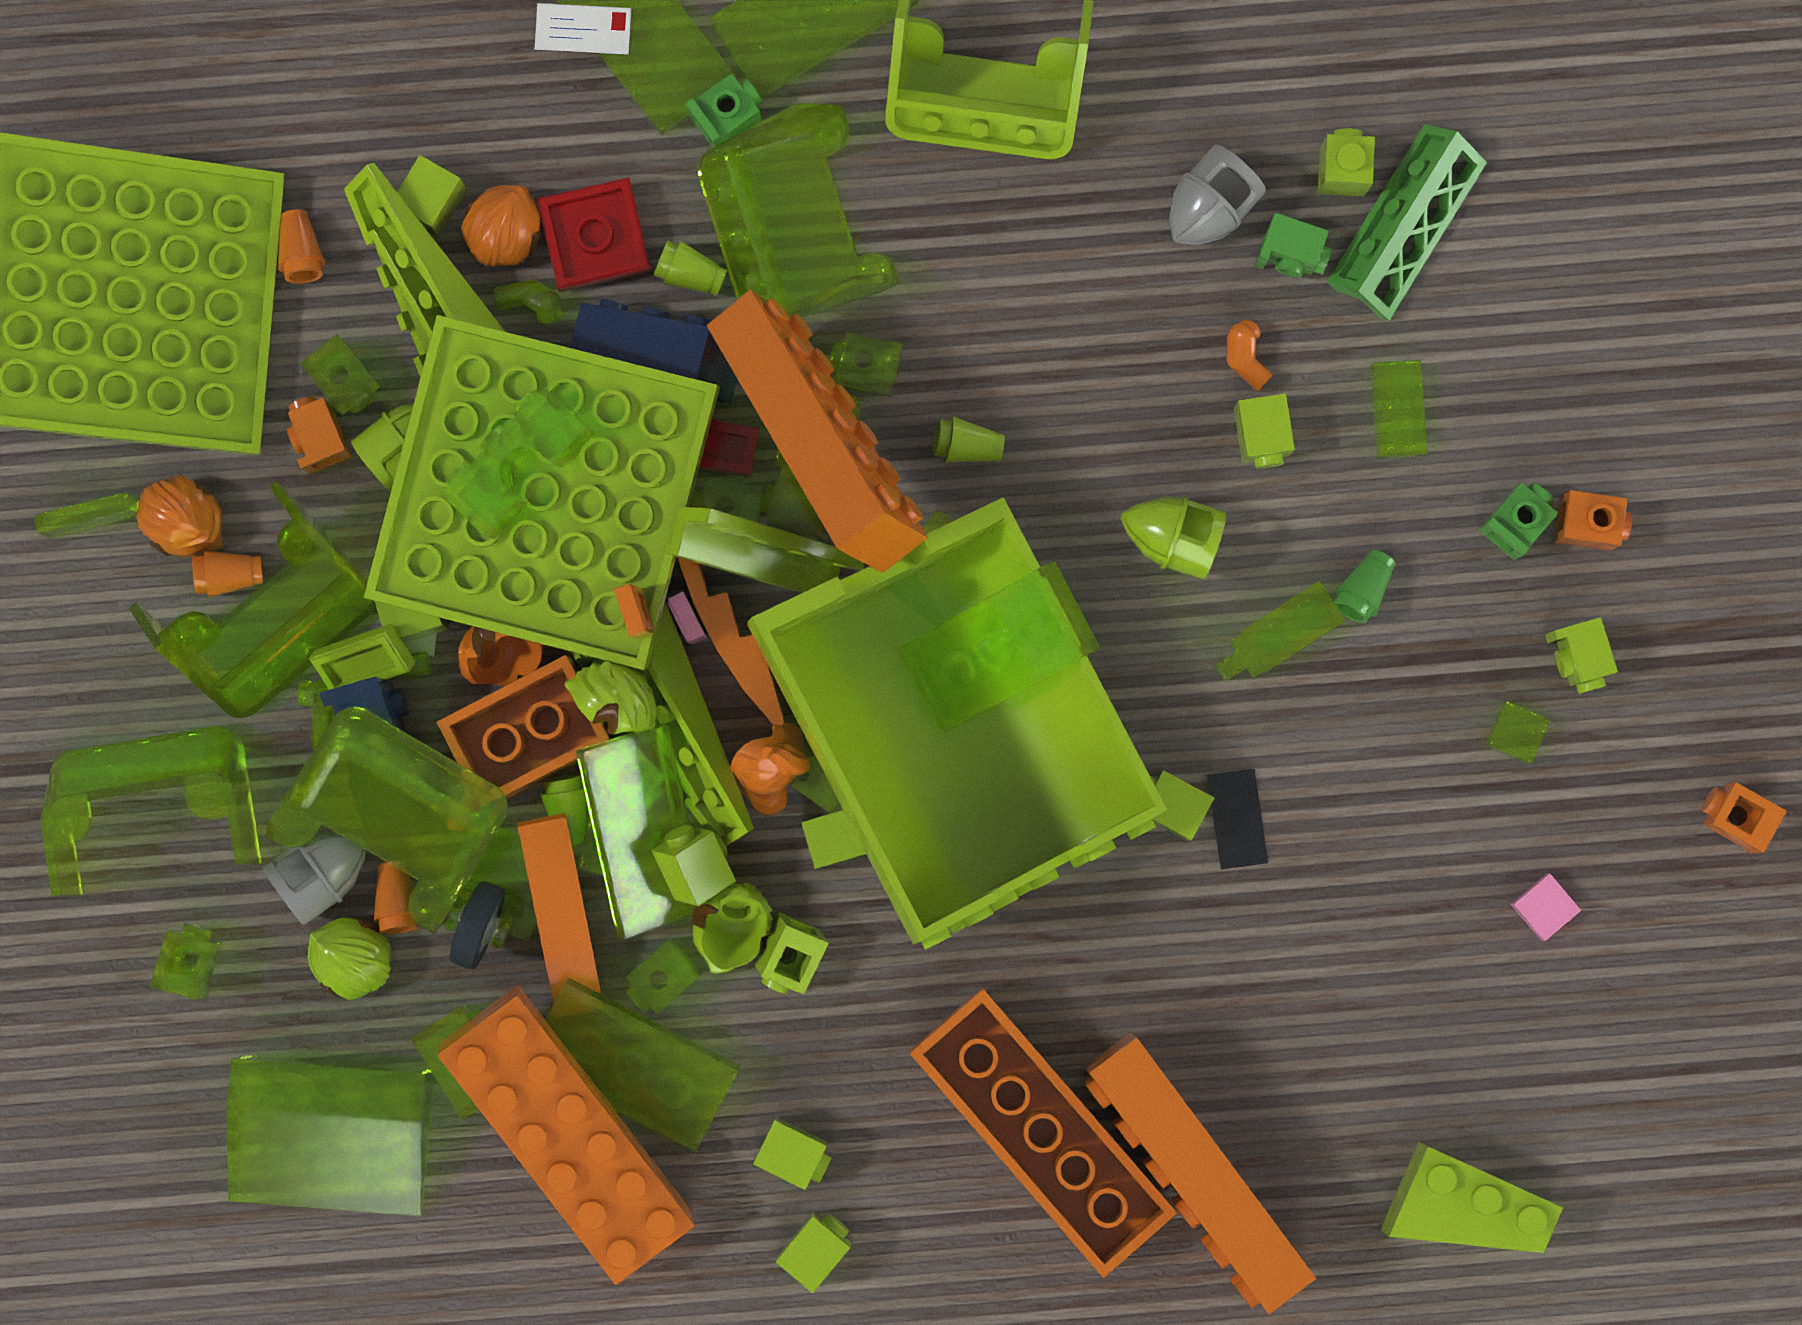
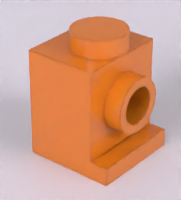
(317, 434)
(1758, 820)

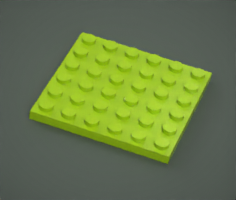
(135, 294)
(585, 524)

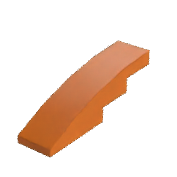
(739, 653)
(558, 902)

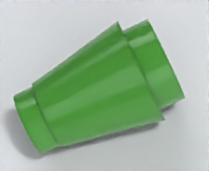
(1364, 588)

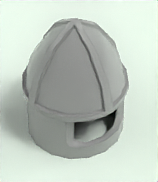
(1212, 198)
(316, 874)

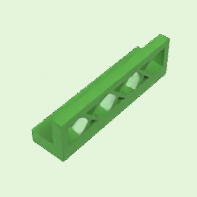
(1403, 213)

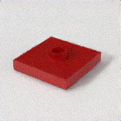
(594, 235)

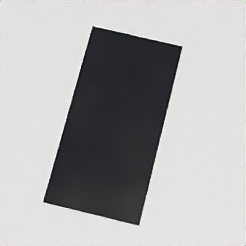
(1237, 819)

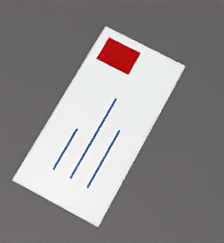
(582, 28)

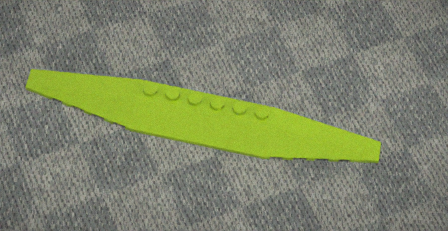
(432, 286)

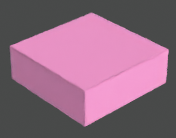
(686, 618)
(1545, 907)

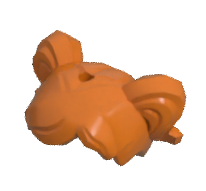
(768, 766)

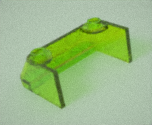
(273, 630)
(203, 760)

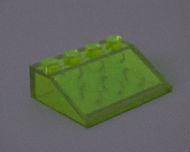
(328, 1135)

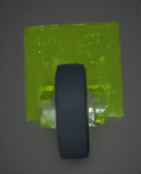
(492, 902)

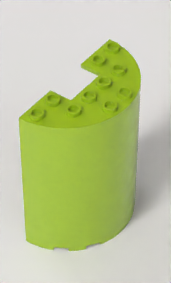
(968, 811)

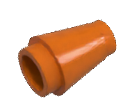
(299, 249)
(225, 572)
(391, 900)

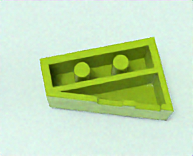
(1466, 1206)

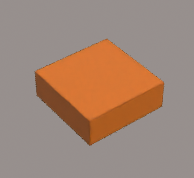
(634, 610)

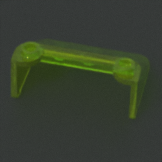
(784, 215)
(396, 804)

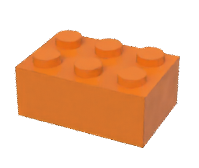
(523, 730)

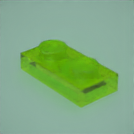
(1398, 409)

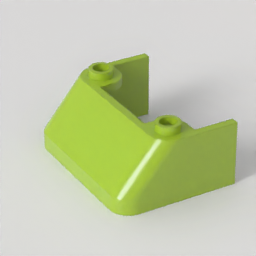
(984, 100)

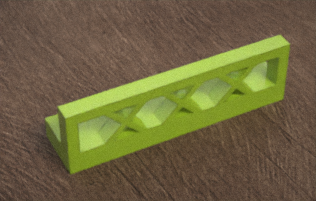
(755, 550)

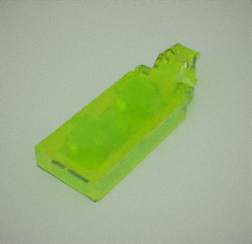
(1282, 632)

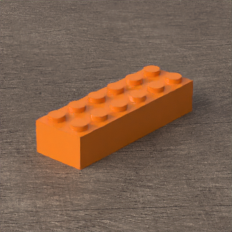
(818, 431)
(1042, 1132)
(566, 1134)
(1200, 1173)

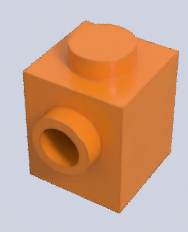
(1592, 520)

